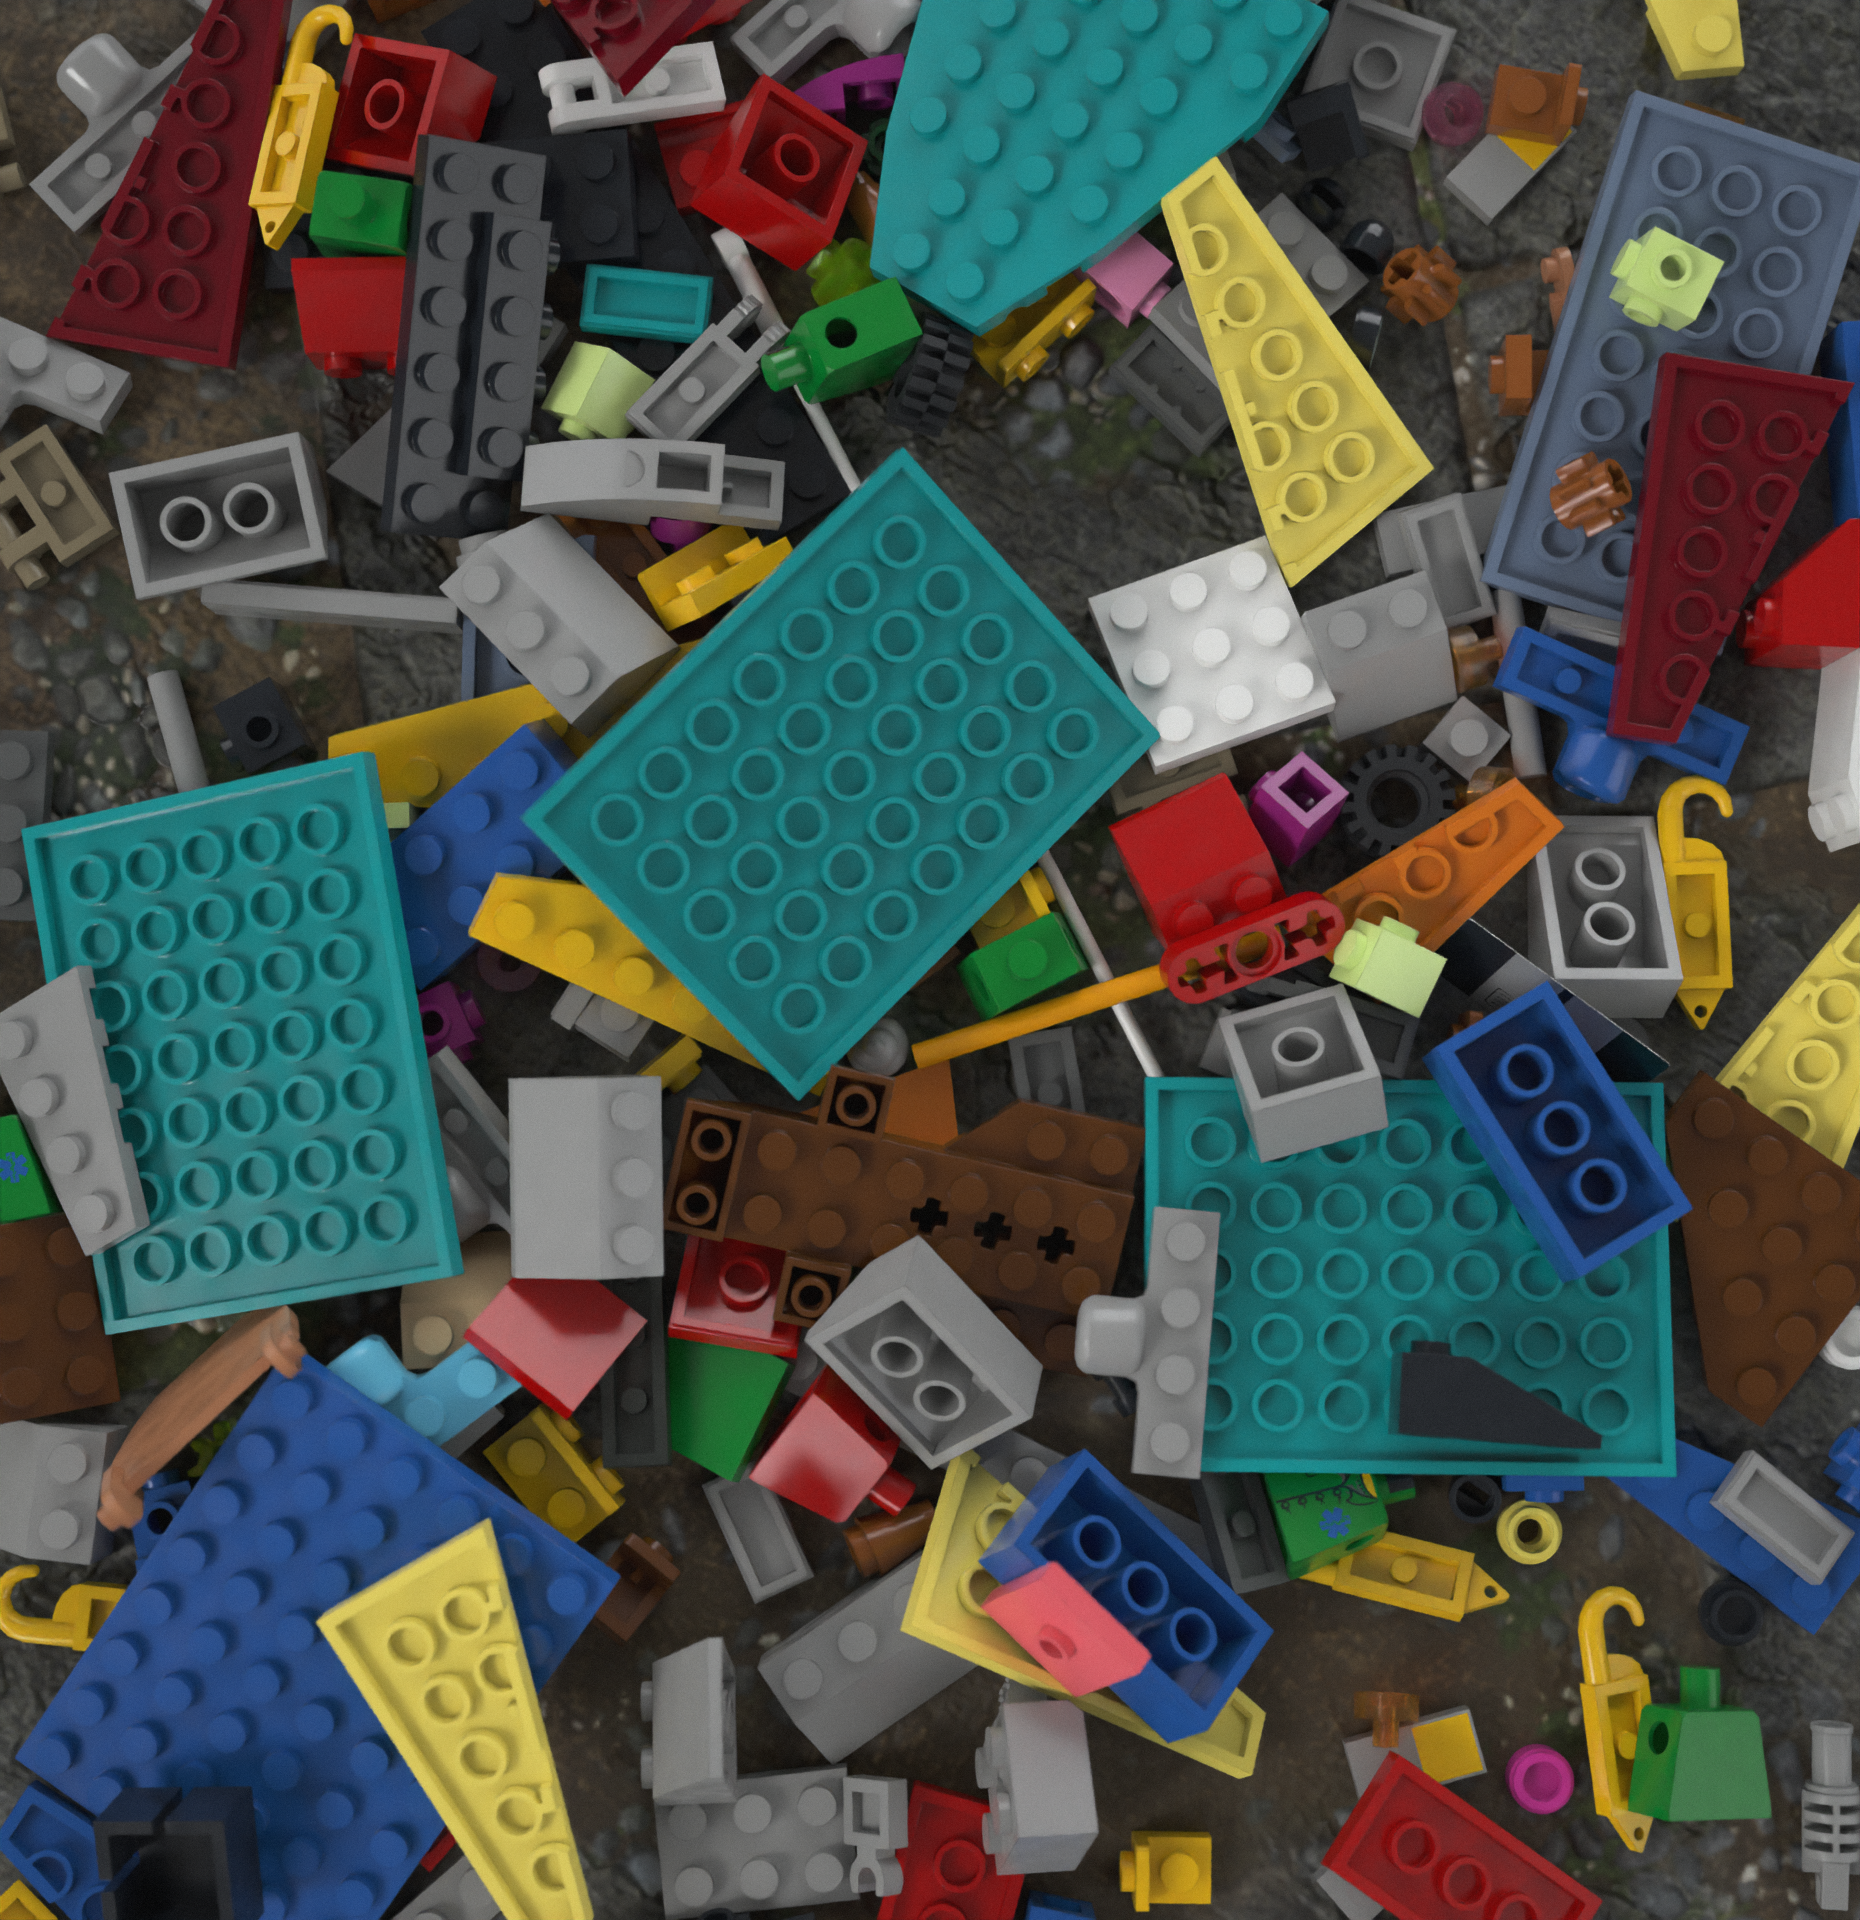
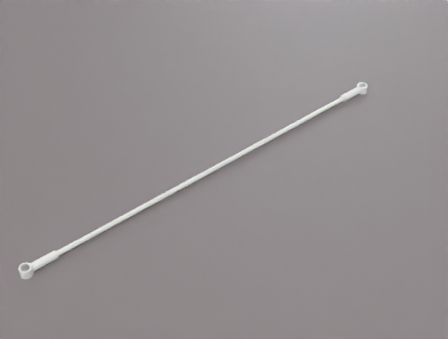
(738, 262)

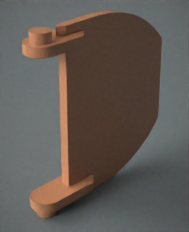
(193, 1401)

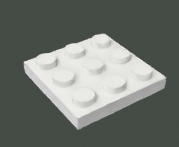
(1212, 653)

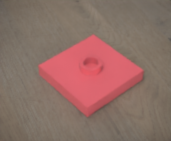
(1066, 1630)

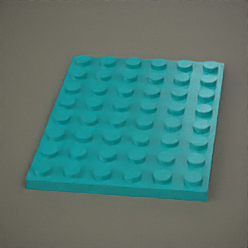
(843, 774)
(255, 1041)
(1393, 1243)

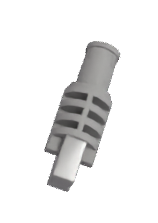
(1831, 1815)

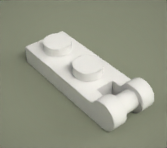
(678, 86)

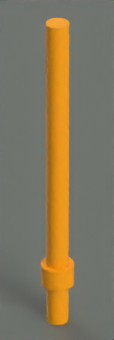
(1068, 1006)

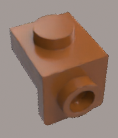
(1516, 374)

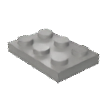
(1315, 258)
(762, 1853)

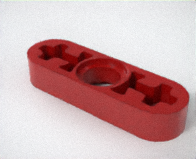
(1288, 912)

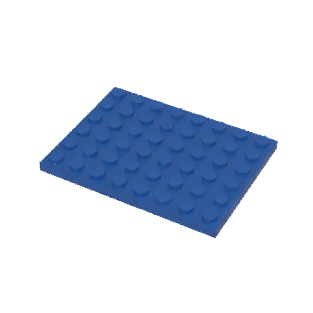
(230, 1682)

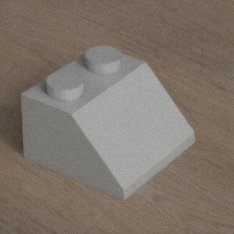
(1383, 655)
(1304, 1072)
(54, 1488)

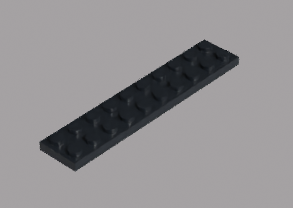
(514, 44)

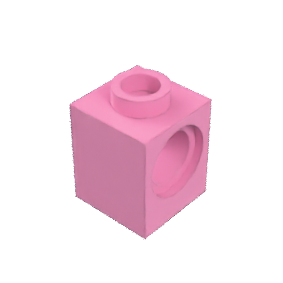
(1130, 279)

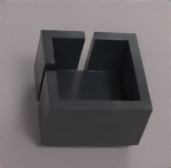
(192, 1859)

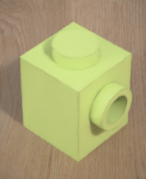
(1663, 279)
(595, 393)
(1387, 964)

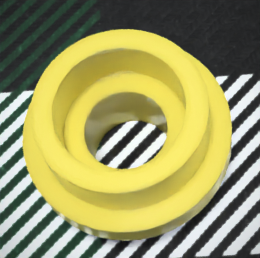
(1545, 1542)

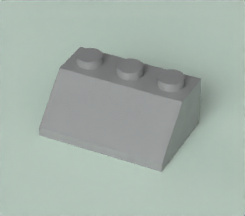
(221, 515)
(560, 621)
(586, 1177)
(927, 1354)
(854, 1667)

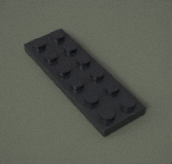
(585, 196)

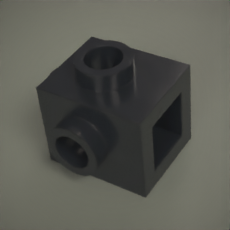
(263, 730)

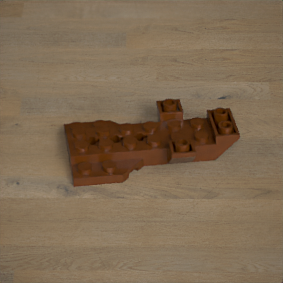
(844, 1193)

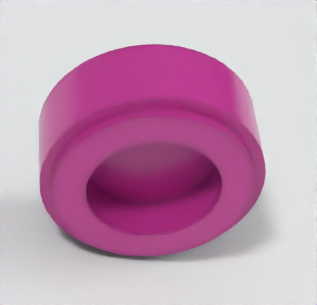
(1539, 1779)

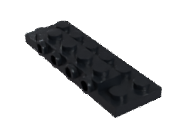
(468, 338)

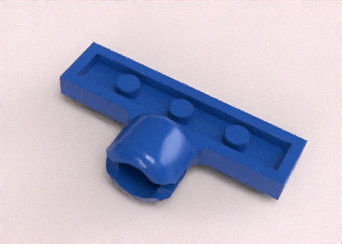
(1580, 693)

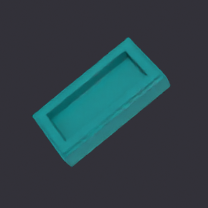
(646, 303)

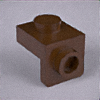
(644, 1579)

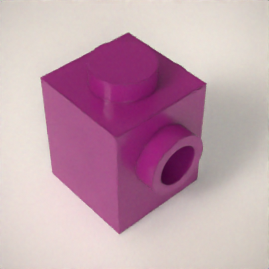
(1295, 807)
(451, 1020)

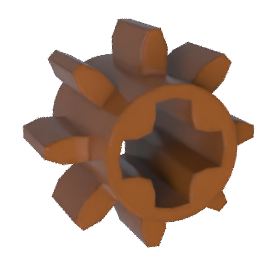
(1420, 285)
(1590, 494)

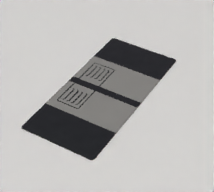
(1498, 975)

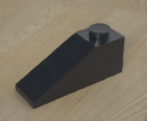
(1469, 1402)

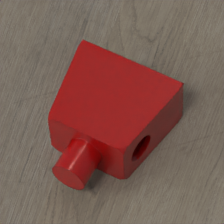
(833, 1454)

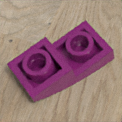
(866, 83)

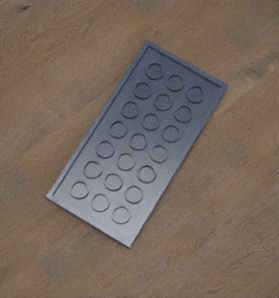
(1785, 233)

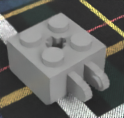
(1036, 1784)

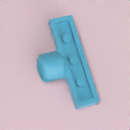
(433, 1402)

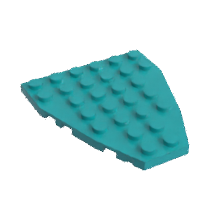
(1057, 128)

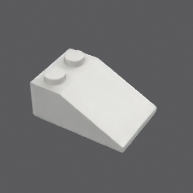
(1836, 756)

